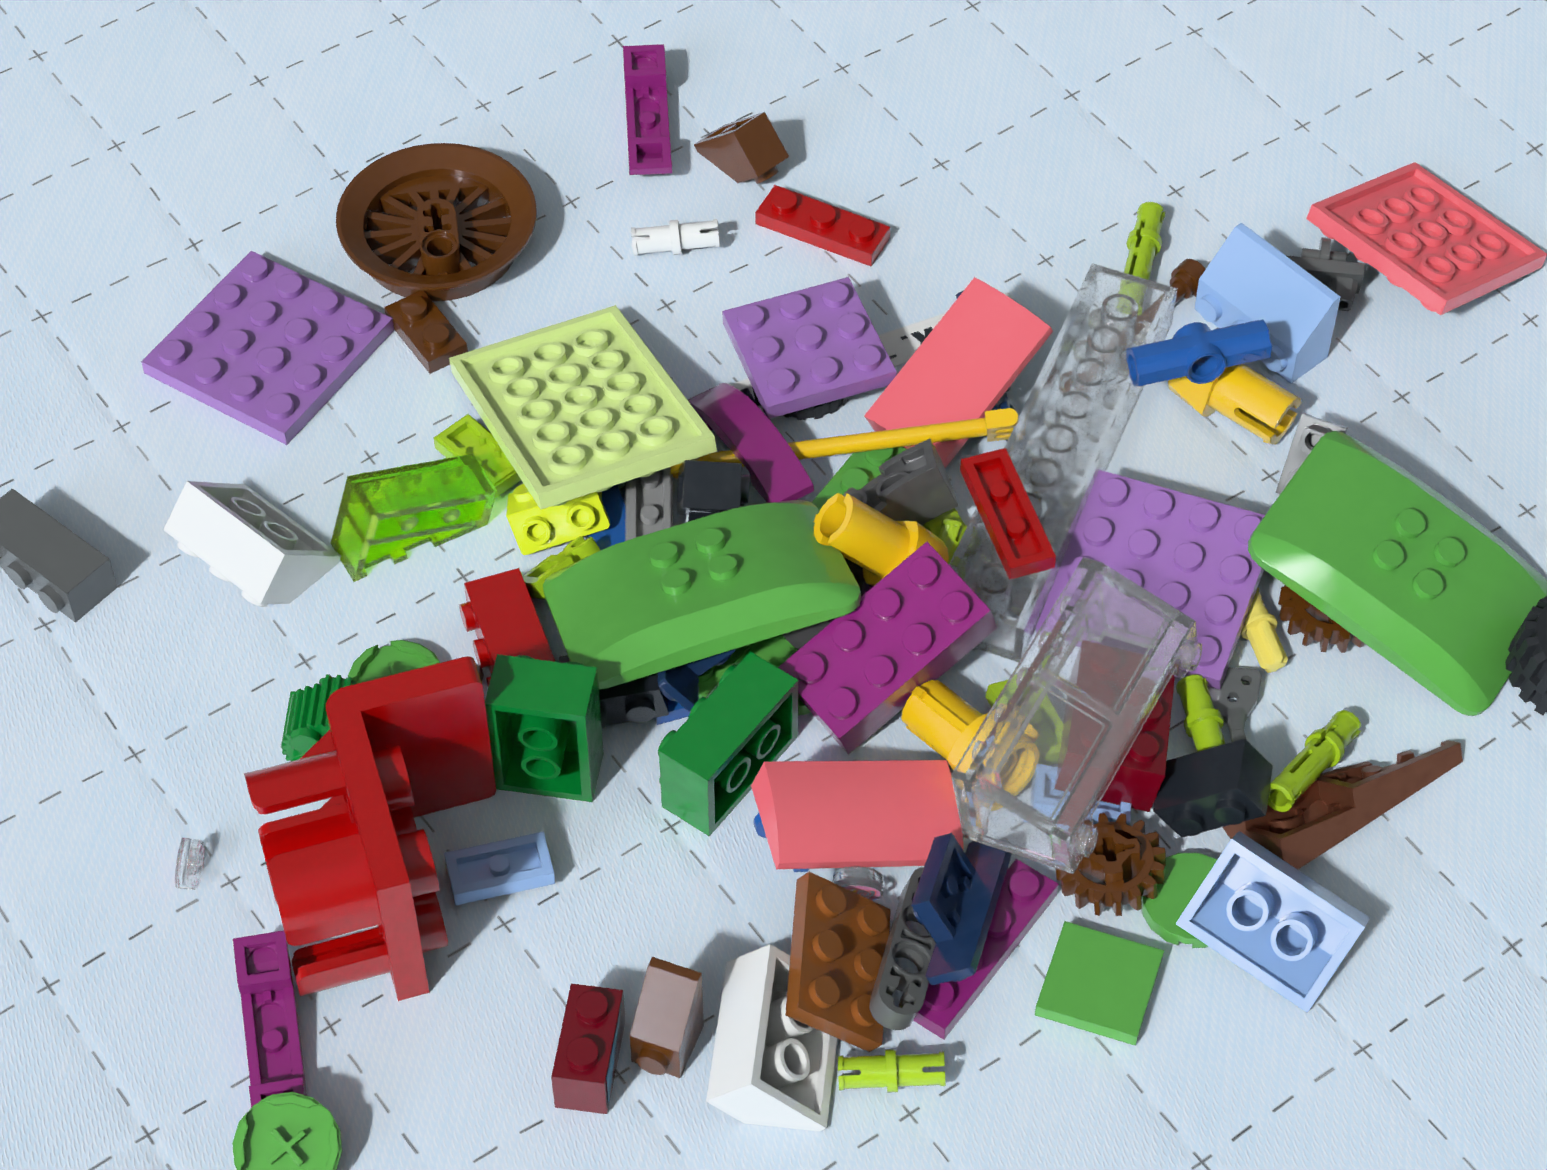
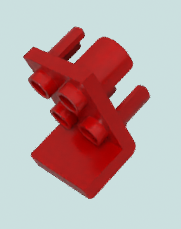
(359, 861)

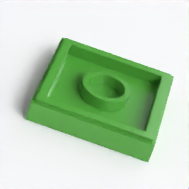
(1099, 983)

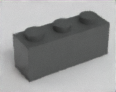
(51, 559)

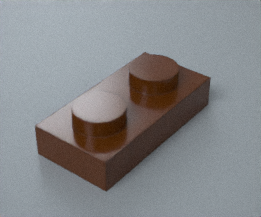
(426, 330)

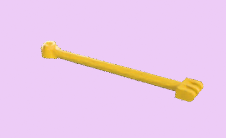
(996, 426)

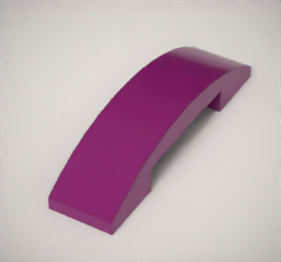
(647, 110)
(755, 442)
(269, 1015)

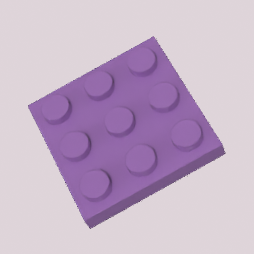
(808, 347)

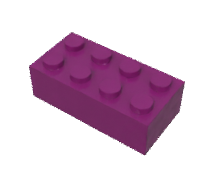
(897, 639)

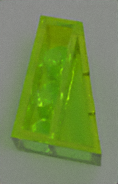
(408, 506)

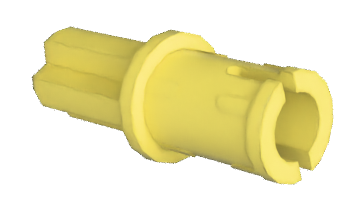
(1261, 633)

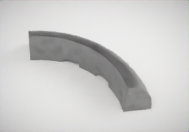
(908, 489)

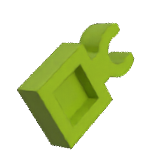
(573, 552)

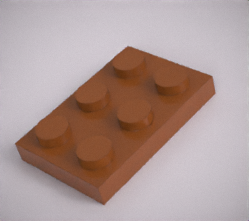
(836, 960)

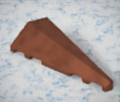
(1344, 803)

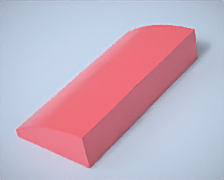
(962, 365)
(855, 812)

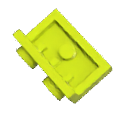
(554, 525)

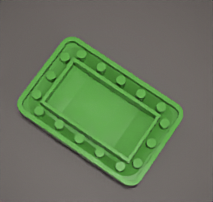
(1399, 569)
(699, 590)

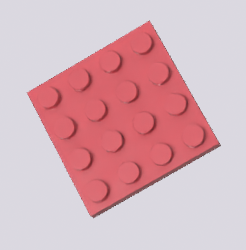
(1426, 237)

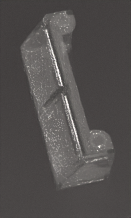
(1070, 717)

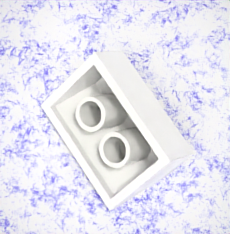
(248, 542)
(765, 1062)

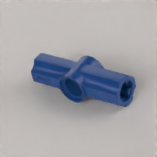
(1198, 353)

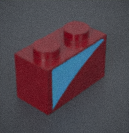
(588, 1048)

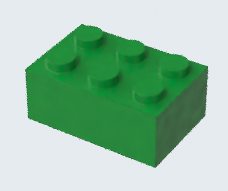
(545, 727)
(726, 740)

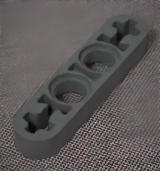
(908, 945)

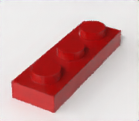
(822, 225)
(1007, 513)

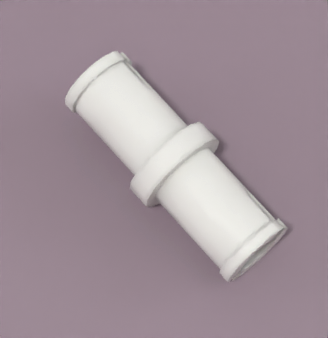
(675, 237)

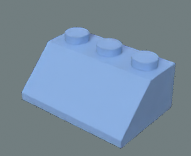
(1259, 282)
(1272, 921)

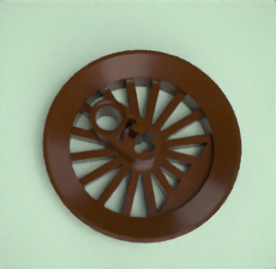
(438, 229)

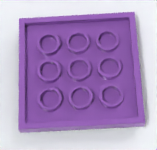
(268, 347)
(1178, 550)

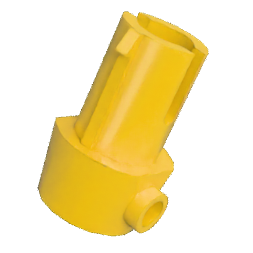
(1243, 398)
(870, 537)
(941, 719)

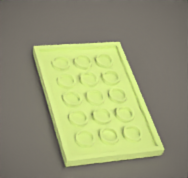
(581, 407)

